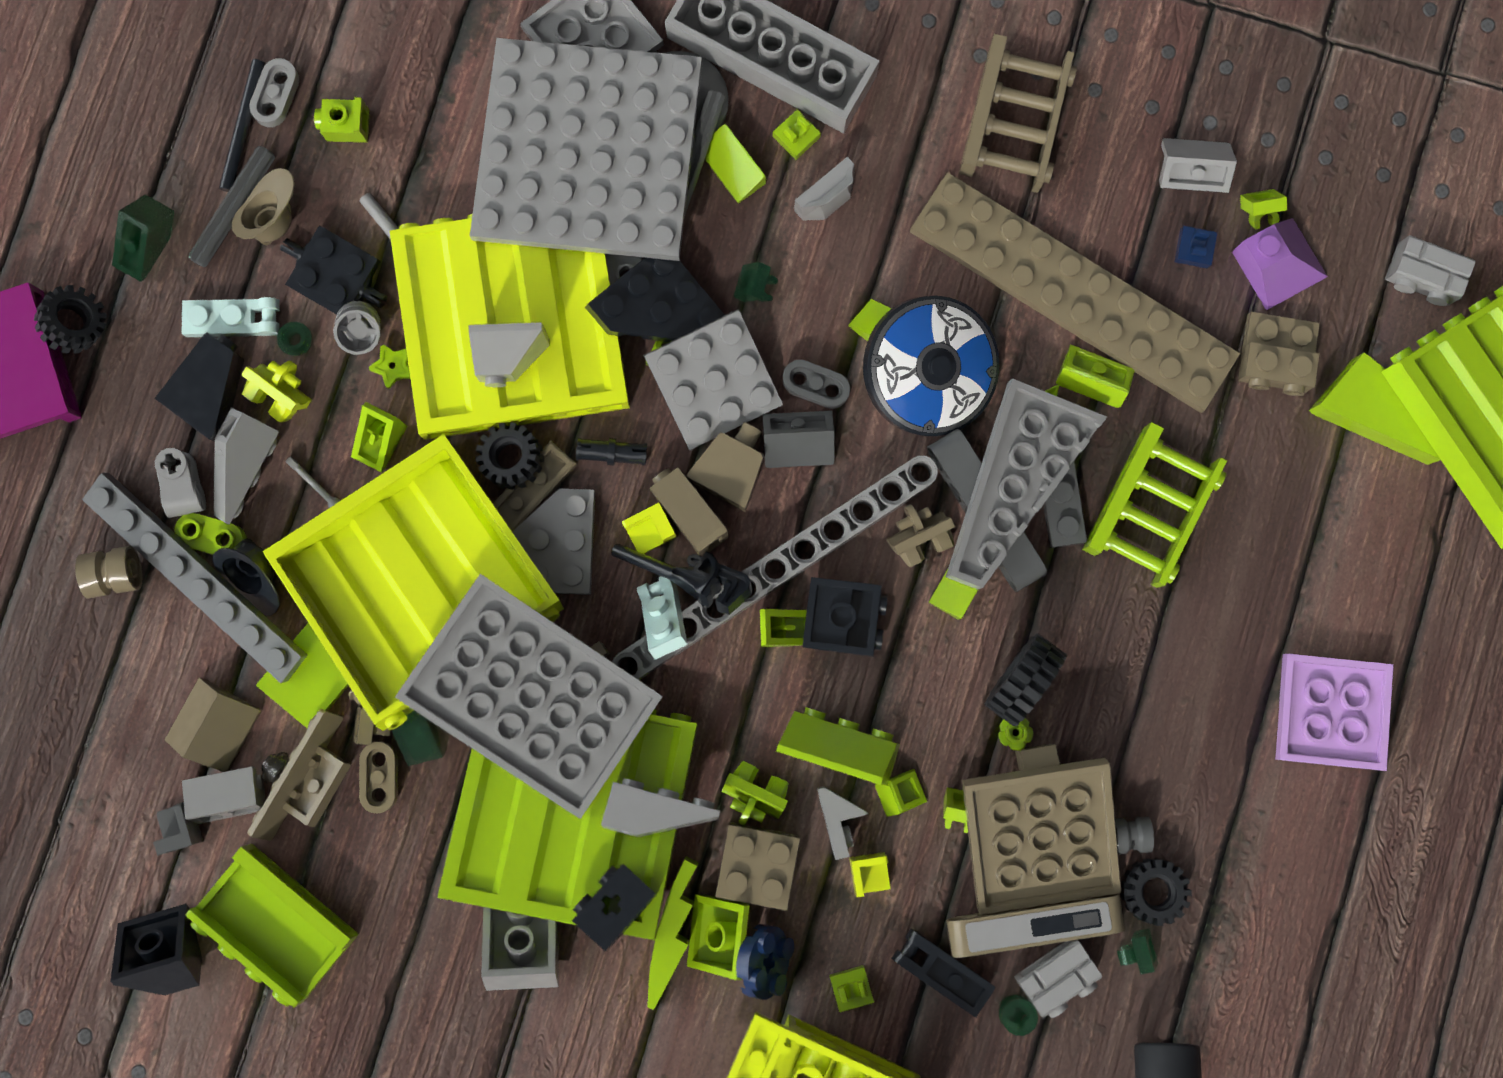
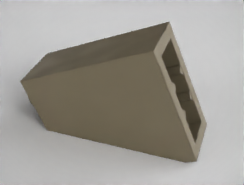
(688, 511)

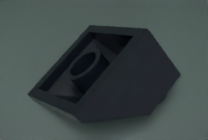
(157, 953)

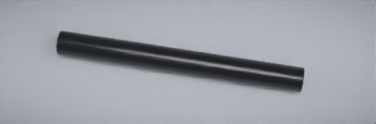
(241, 128)

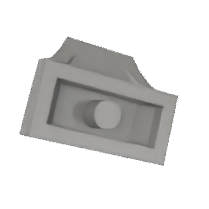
(827, 193)

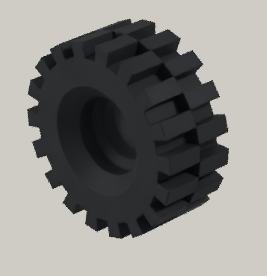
(1025, 680)

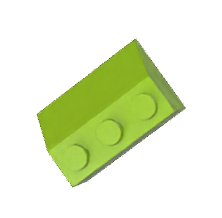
(840, 746)

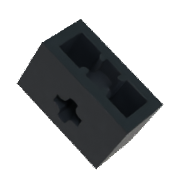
(609, 928)

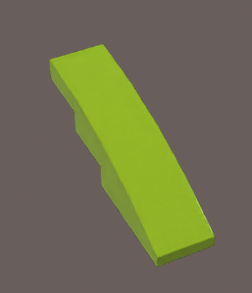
(668, 944)

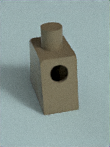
(730, 467)

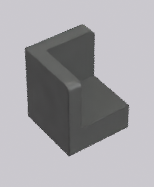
(176, 830)

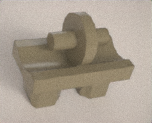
(917, 529)

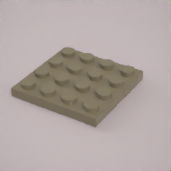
(1042, 836)

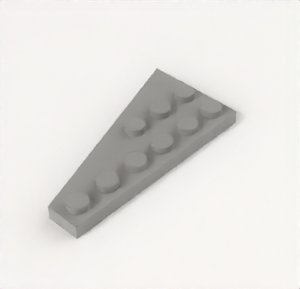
(1023, 464)

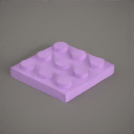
(1334, 712)

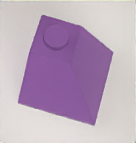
(1278, 263)

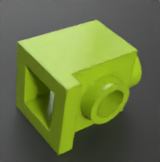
(352, 125)

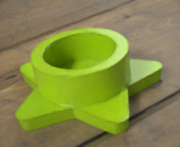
(382, 368)

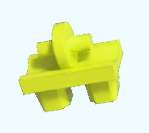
(280, 384)

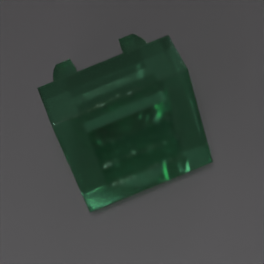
(753, 282)
(1140, 952)

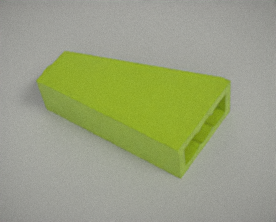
(1369, 407)

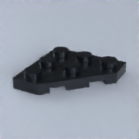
(654, 302)

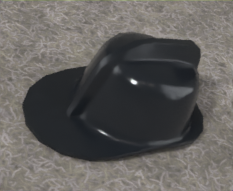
(249, 573)

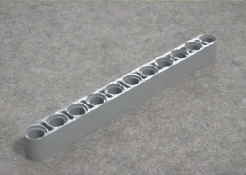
(793, 565)

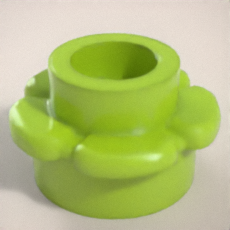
(1015, 742)

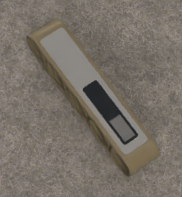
(1035, 926)

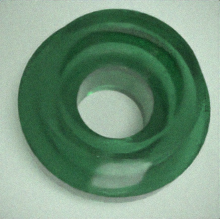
(284, 338)

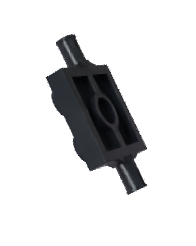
(332, 271)

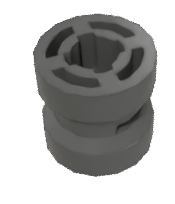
(1134, 835)

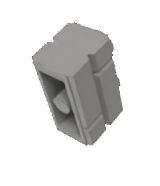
(1429, 271)
(1058, 978)

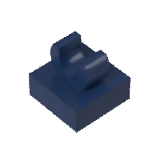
(1195, 247)

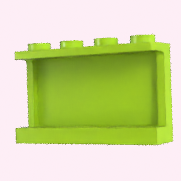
(271, 926)

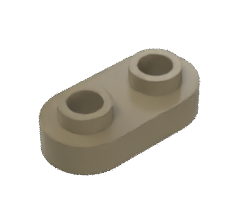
(375, 776)

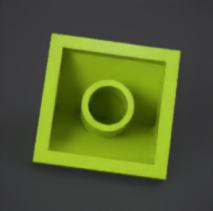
(717, 934)

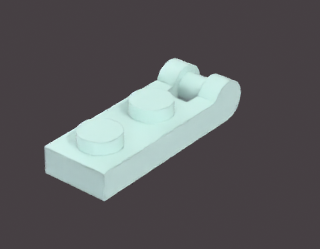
(230, 317)
(662, 617)

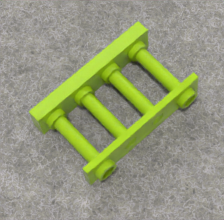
(1135, 476)

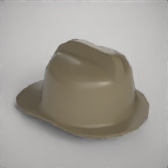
(267, 209)

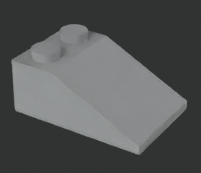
(518, 951)

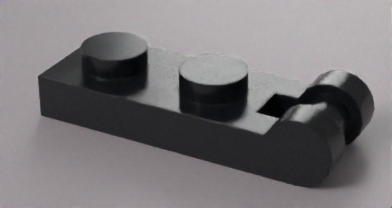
(944, 973)

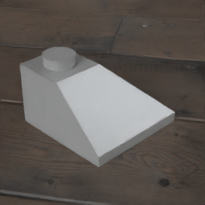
(505, 350)

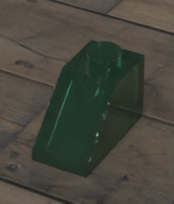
(141, 236)
(418, 739)

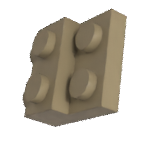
(1279, 354)

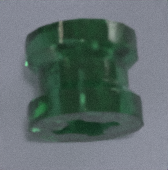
(1015, 1007)

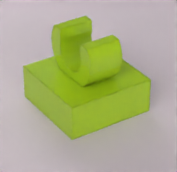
(796, 134)
(1263, 203)
(954, 808)
(851, 988)

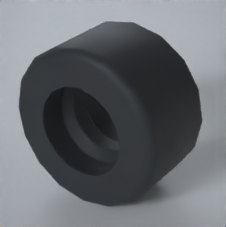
(1167, 1060)

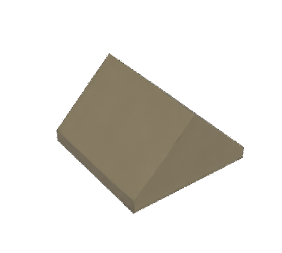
(212, 726)

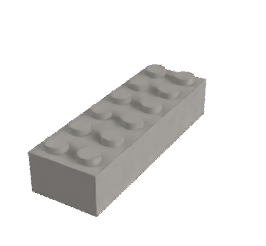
(777, 54)

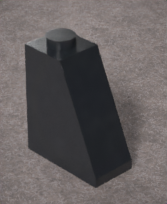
(204, 385)

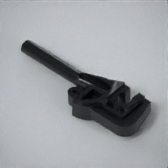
(699, 579)

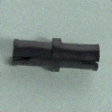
(611, 451)

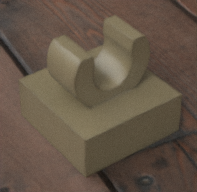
(365, 728)

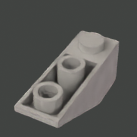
(239, 454)
(647, 813)

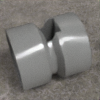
(357, 328)

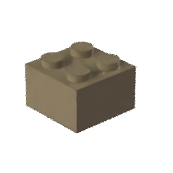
(758, 866)

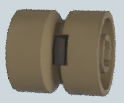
(101, 572)

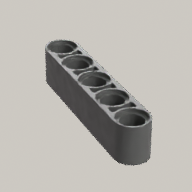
(960, 471)

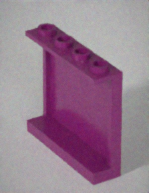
(32, 374)

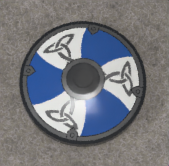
(931, 365)

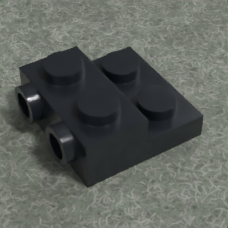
(844, 617)

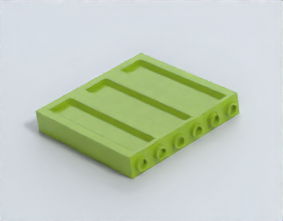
(1457, 402)
(538, 859)

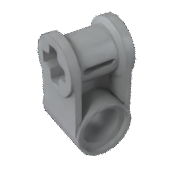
(181, 489)

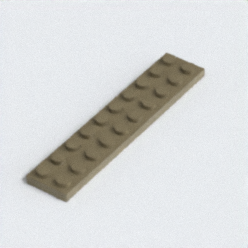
(1075, 292)

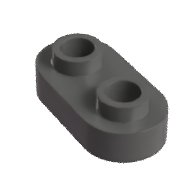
(817, 382)

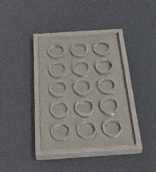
(529, 696)

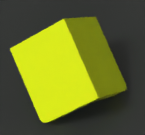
(649, 529)
(869, 873)

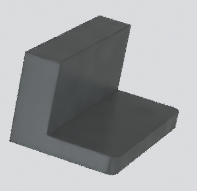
(798, 439)

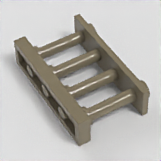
(985, 123)

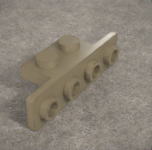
(306, 781)

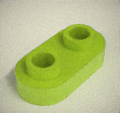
(207, 533)

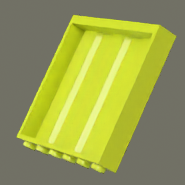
(461, 282)
(394, 566)

